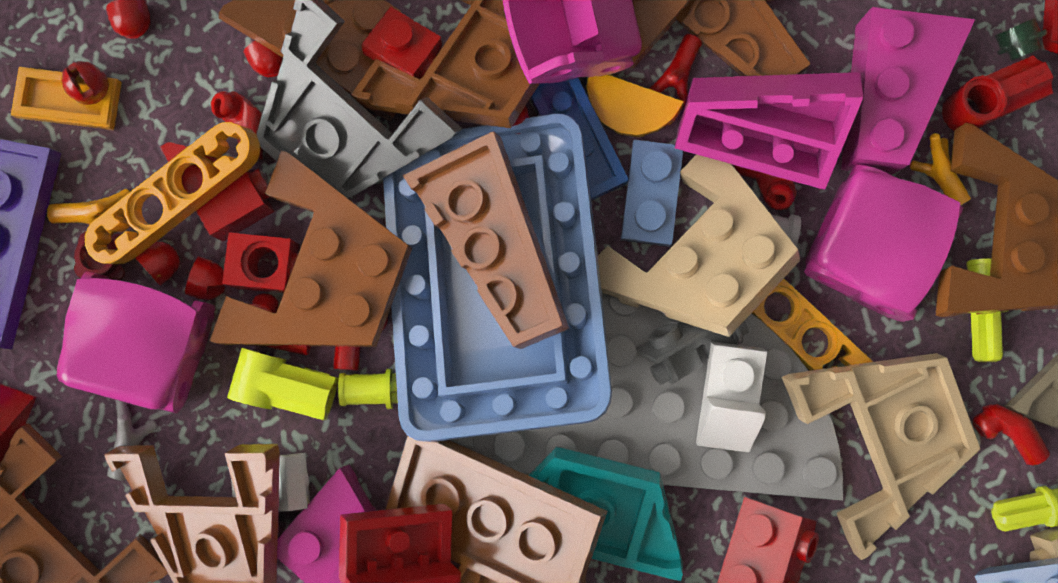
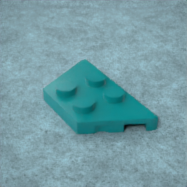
(638, 521)

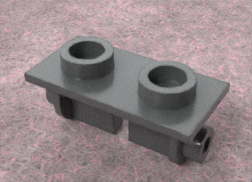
(675, 347)

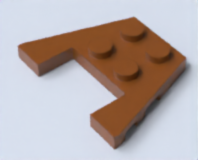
(470, 79)
(1023, 238)
(339, 279)
(210, 535)
(34, 548)

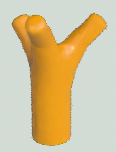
(940, 170)
(83, 211)

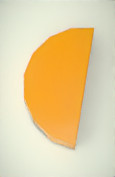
(629, 107)

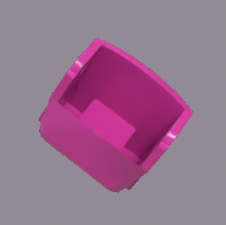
(572, 37)
(883, 241)
(132, 342)

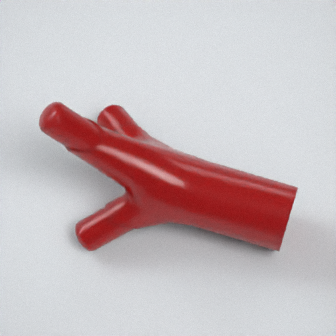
(679, 69)

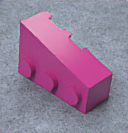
(903, 72)
(772, 122)
(313, 538)

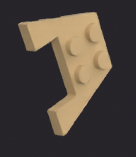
(718, 265)
(909, 424)

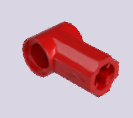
(998, 93)

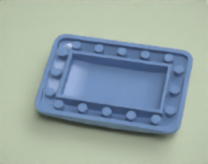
(450, 353)

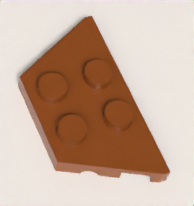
(342, 59)

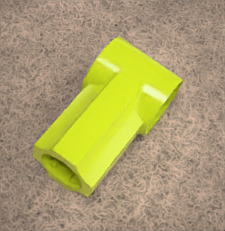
(272, 383)

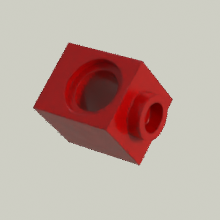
(243, 257)

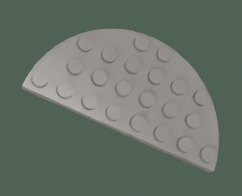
(659, 423)

